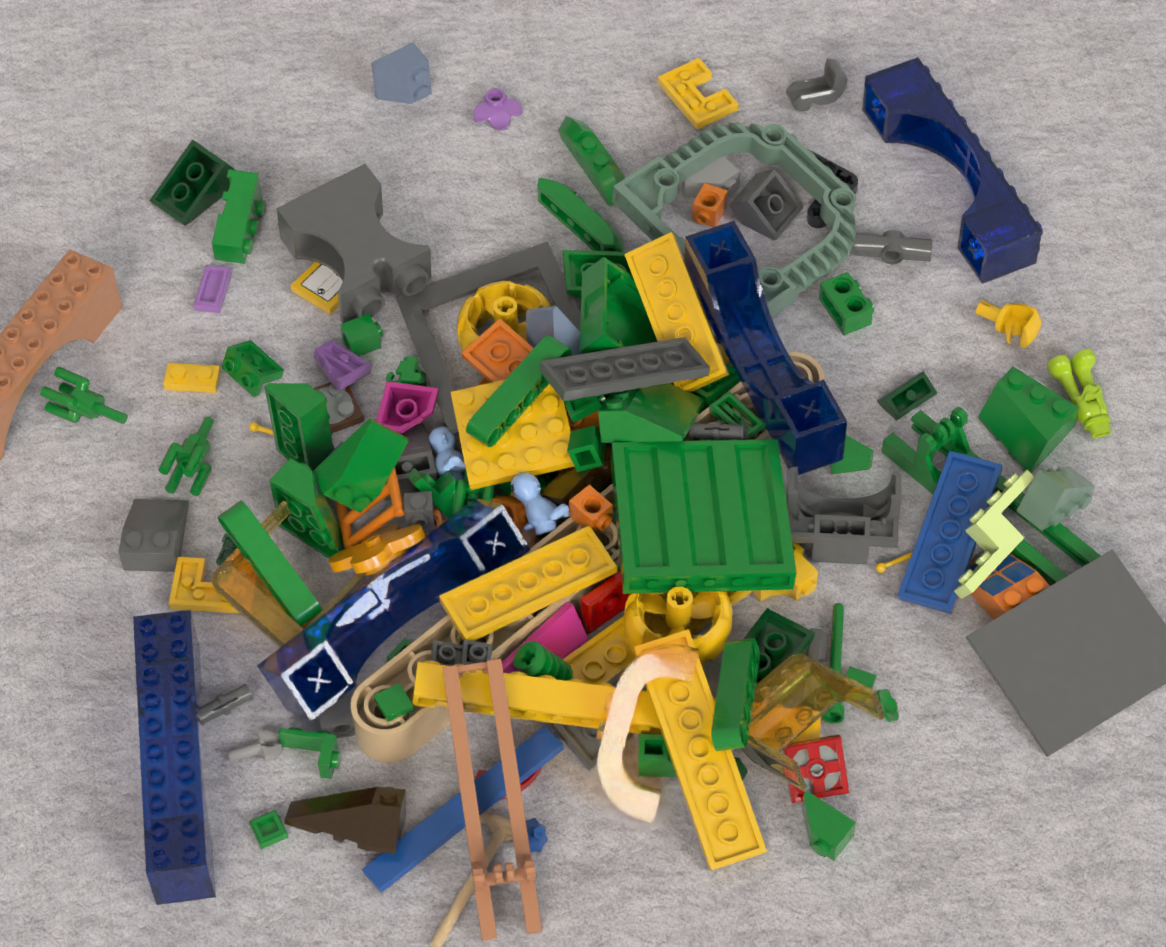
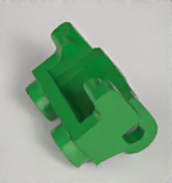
(409, 373)

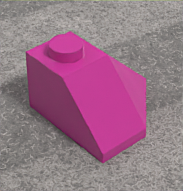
(406, 405)

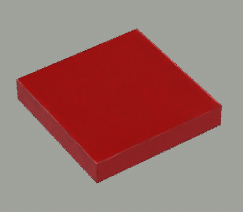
(602, 604)

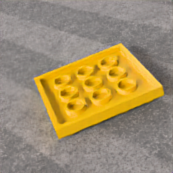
(531, 445)

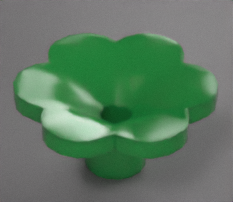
(888, 705)

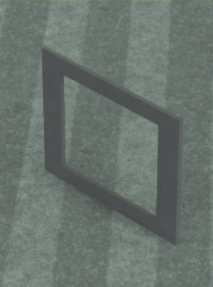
(467, 283)

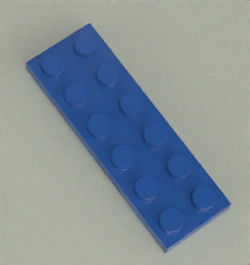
(943, 544)

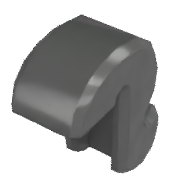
(818, 90)

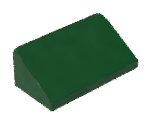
(907, 396)

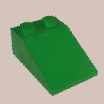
(578, 261)
(361, 465)

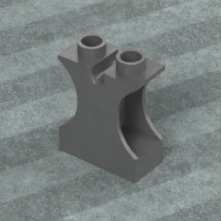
(344, 232)

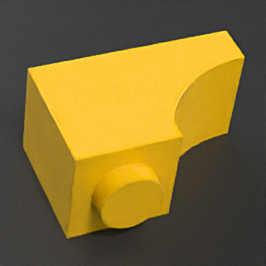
(804, 582)

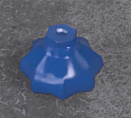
(536, 835)

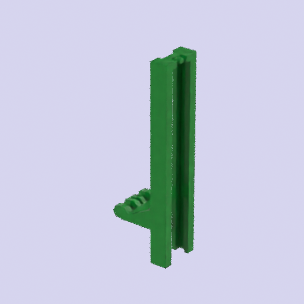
(950, 436)

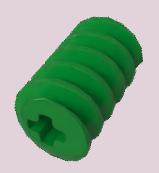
(538, 661)

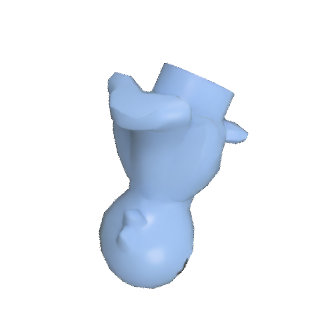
(447, 458)
(539, 511)

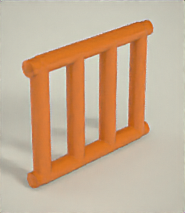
(346, 518)

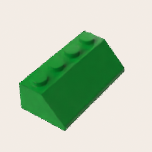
(299, 422)

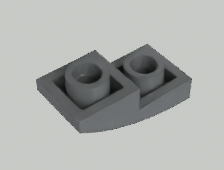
(467, 653)

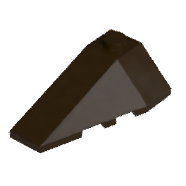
(364, 816)

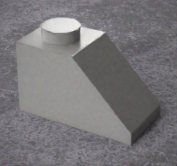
(717, 173)

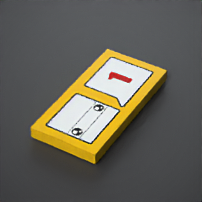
(319, 286)

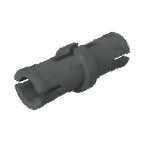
(718, 431)
(241, 694)

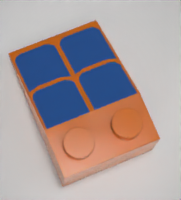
(1008, 586)

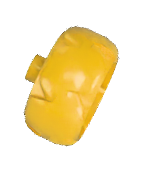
(498, 300)
(679, 610)

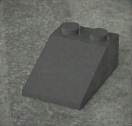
(153, 535)

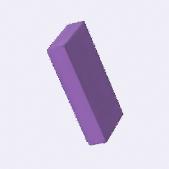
(212, 289)

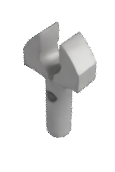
(258, 748)

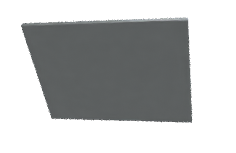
(1076, 652)

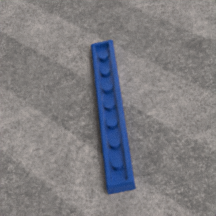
(449, 818)

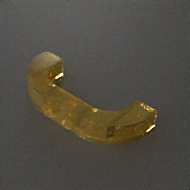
(627, 794)

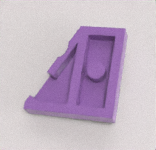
(340, 364)

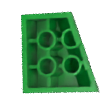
(1027, 418)
(309, 512)

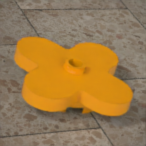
(377, 549)

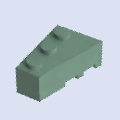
(1055, 496)

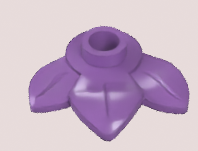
(497, 109)

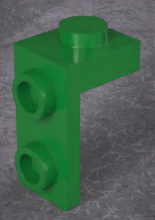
(315, 741)

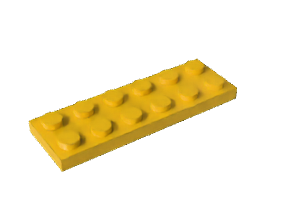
(675, 304)
(528, 584)

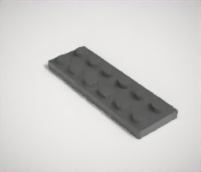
(624, 368)

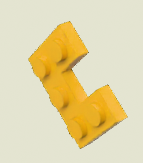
(681, 88)
(191, 592)

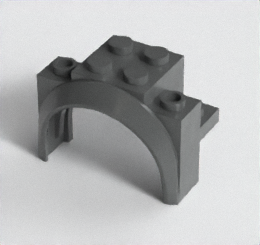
(843, 527)

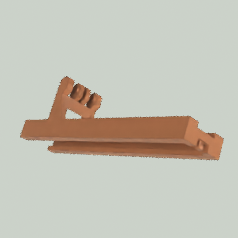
(525, 871)

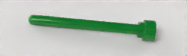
(837, 711)

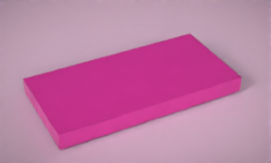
(559, 634)

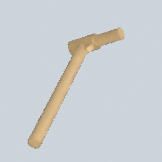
(501, 830)

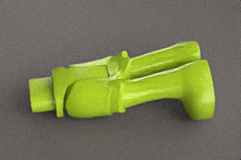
(1091, 403)

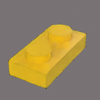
(192, 377)

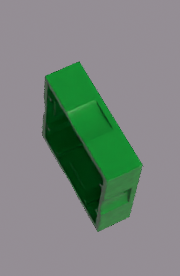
(612, 310)

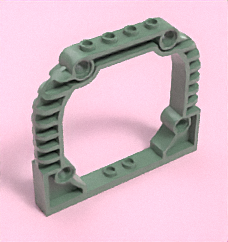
(657, 183)

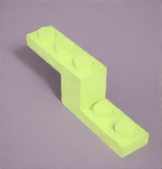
(993, 533)

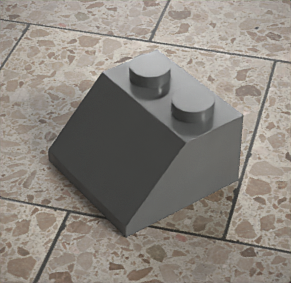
(766, 204)

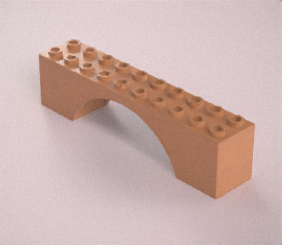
(69, 305)

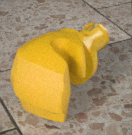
(1013, 320)

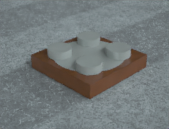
(341, 407)

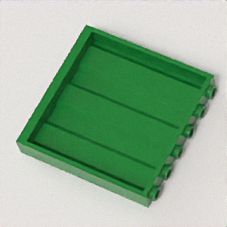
(702, 516)

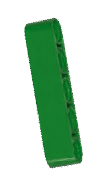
(515, 393)
(269, 563)
(735, 695)

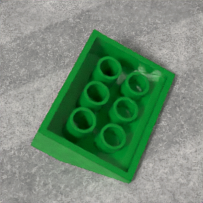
(648, 414)

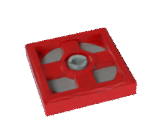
(821, 766)

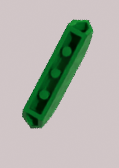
(591, 156)
(578, 217)

